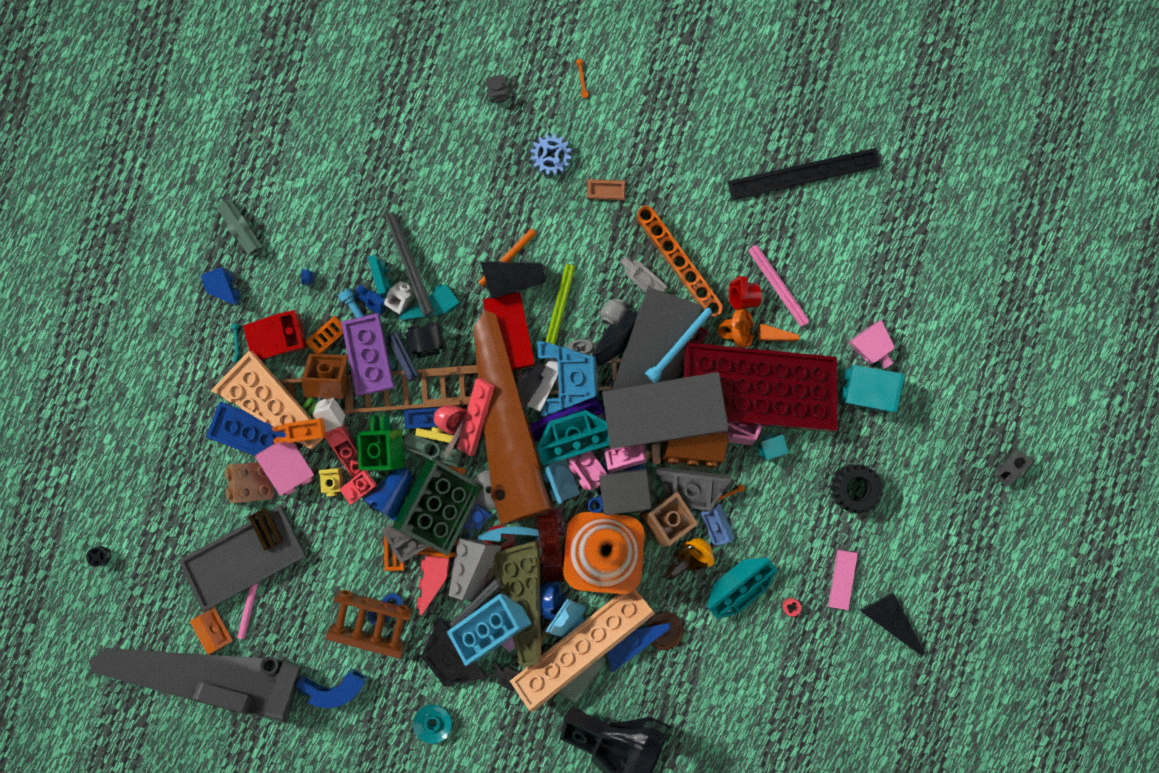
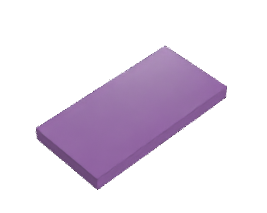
(367, 355)

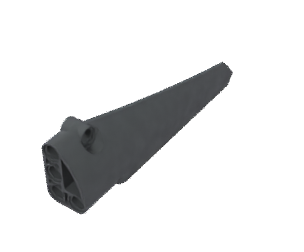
(215, 680)

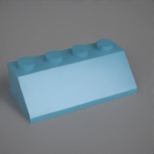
(488, 628)

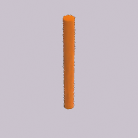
(514, 250)

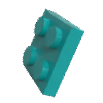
(378, 270)

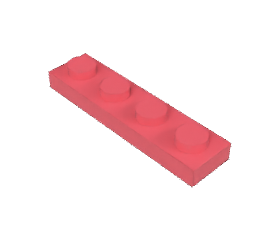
(475, 416)

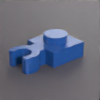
(372, 300)
(476, 518)

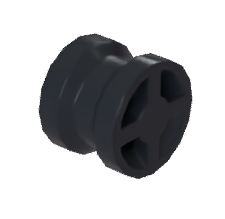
(94, 558)

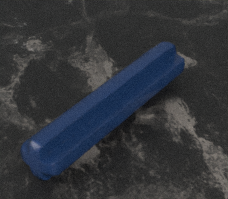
(402, 356)

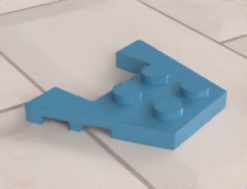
(575, 376)

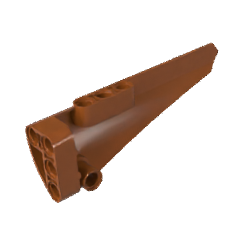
(508, 436)

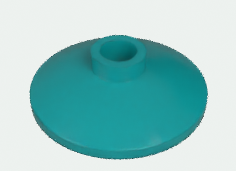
(432, 733)

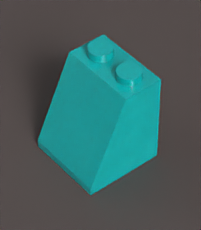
(872, 388)

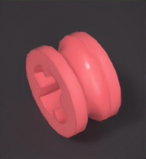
(794, 612)

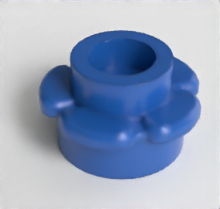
(306, 276)

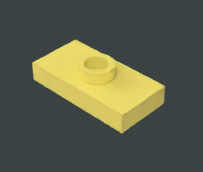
(434, 433)

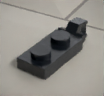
(529, 384)

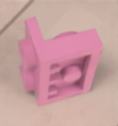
(624, 457)
(588, 469)

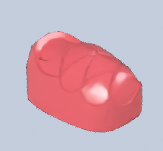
(449, 418)

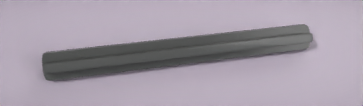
(409, 264)

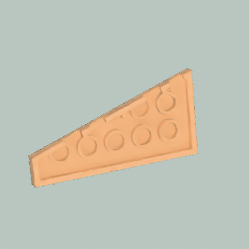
(261, 394)

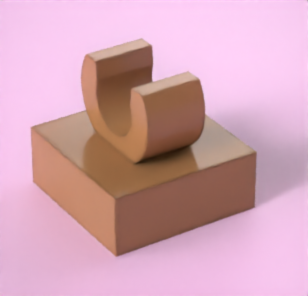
(654, 453)

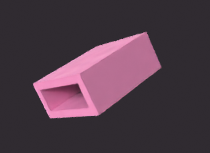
(285, 467)

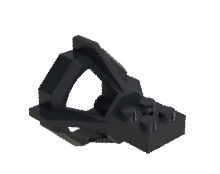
(610, 741)

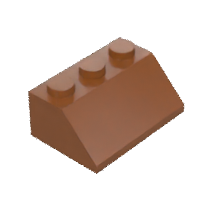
(697, 450)

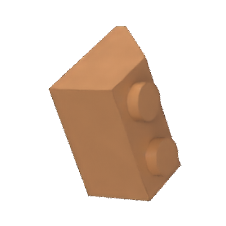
(669, 519)

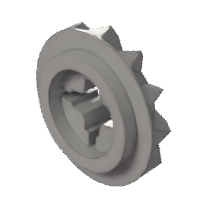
(583, 346)

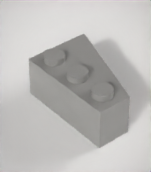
(470, 567)

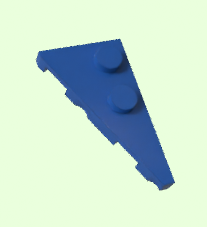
(634, 644)

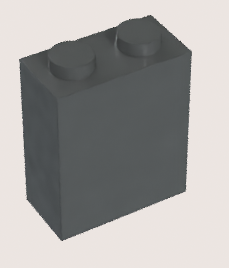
(625, 491)

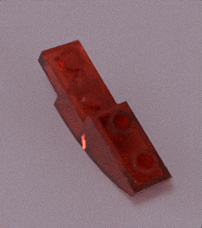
(550, 548)

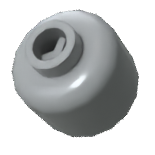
(613, 312)

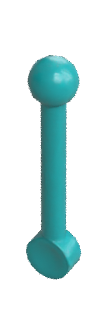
(237, 357)

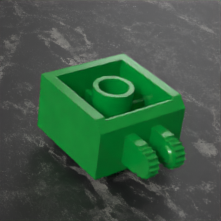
(380, 446)

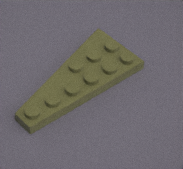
(520, 575)

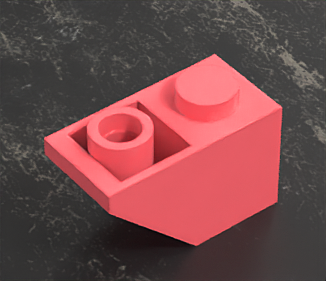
(358, 487)

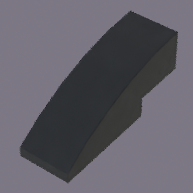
(614, 339)

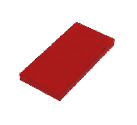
(513, 328)

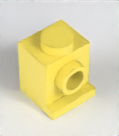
(336, 476)

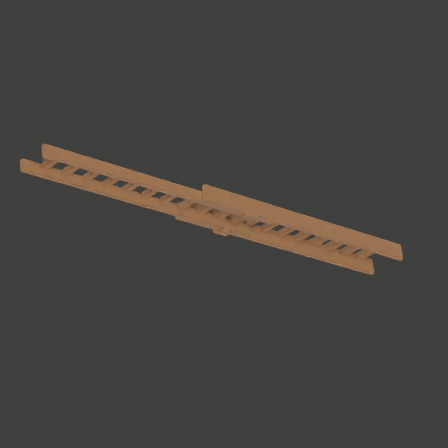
(444, 401)

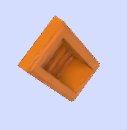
(769, 333)
(331, 340)

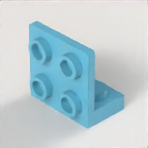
(561, 480)

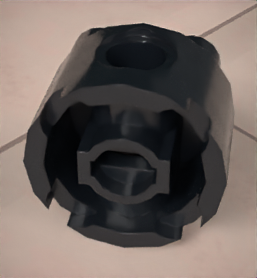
(425, 340)

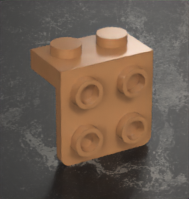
(247, 483)

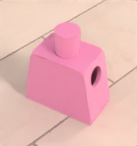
(874, 344)

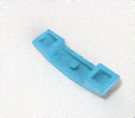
(495, 534)

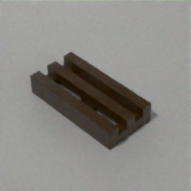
(259, 533)

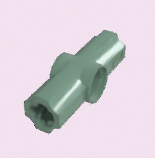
(239, 228)
(420, 446)

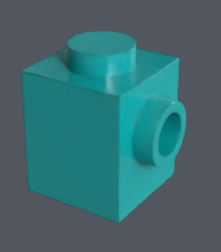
(772, 446)

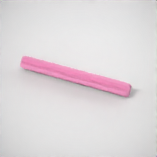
(778, 285)

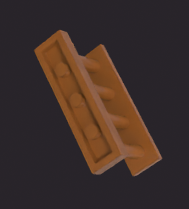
(370, 642)

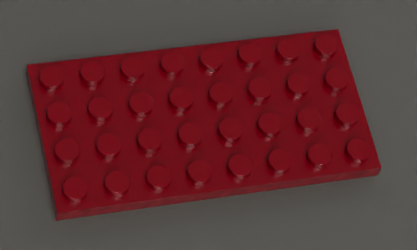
(770, 385)

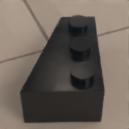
(511, 276)

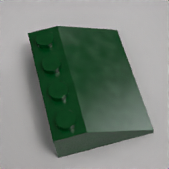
(437, 506)

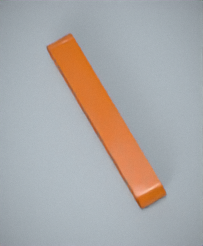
(677, 252)

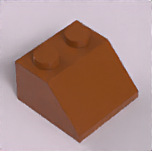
(325, 376)

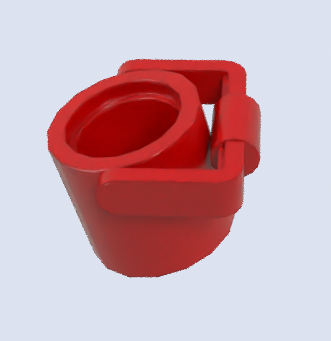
(744, 294)

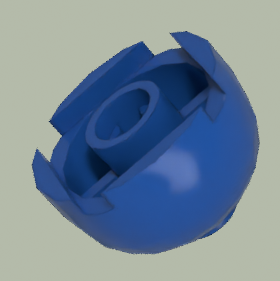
(551, 599)

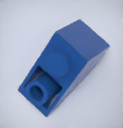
(219, 284)

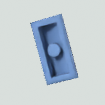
(717, 526)

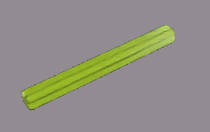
(560, 303)

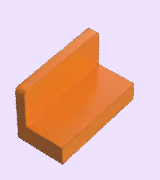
(211, 631)

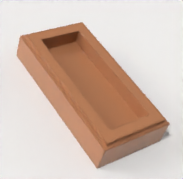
(605, 189)

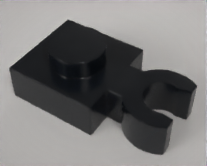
(504, 675)

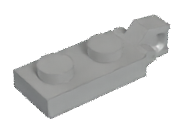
(641, 275)

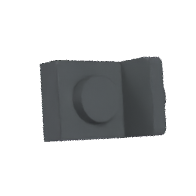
(497, 88)

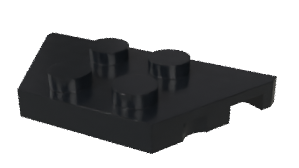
(445, 660)

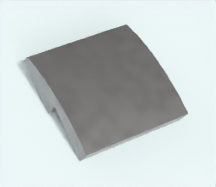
(402, 546)

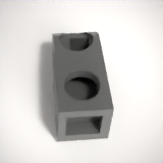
(1013, 467)

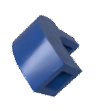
(334, 696)

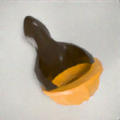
(692, 556)

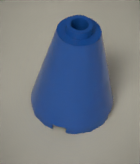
(391, 493)

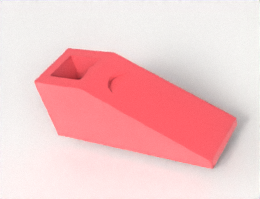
(345, 448)
(435, 573)

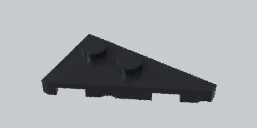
(892, 618)

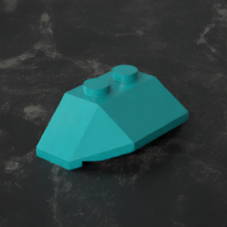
(572, 436)
(741, 587)

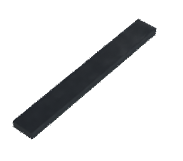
(803, 174)

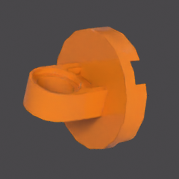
(740, 328)

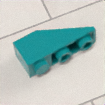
(441, 300)

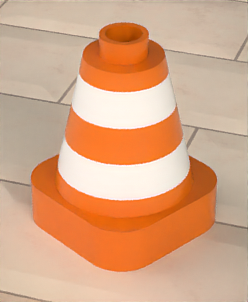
(590, 570)

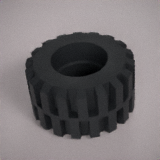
(872, 492)

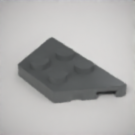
(696, 488)

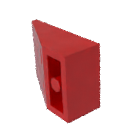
(276, 335)

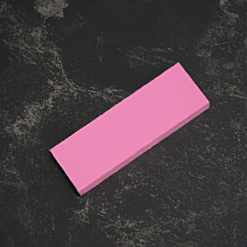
(842, 579)

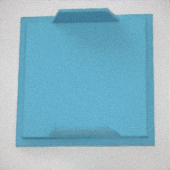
(567, 619)

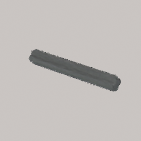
(485, 596)

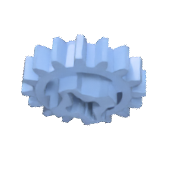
(558, 149)

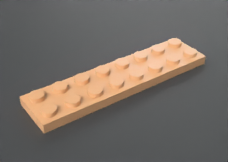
(581, 648)

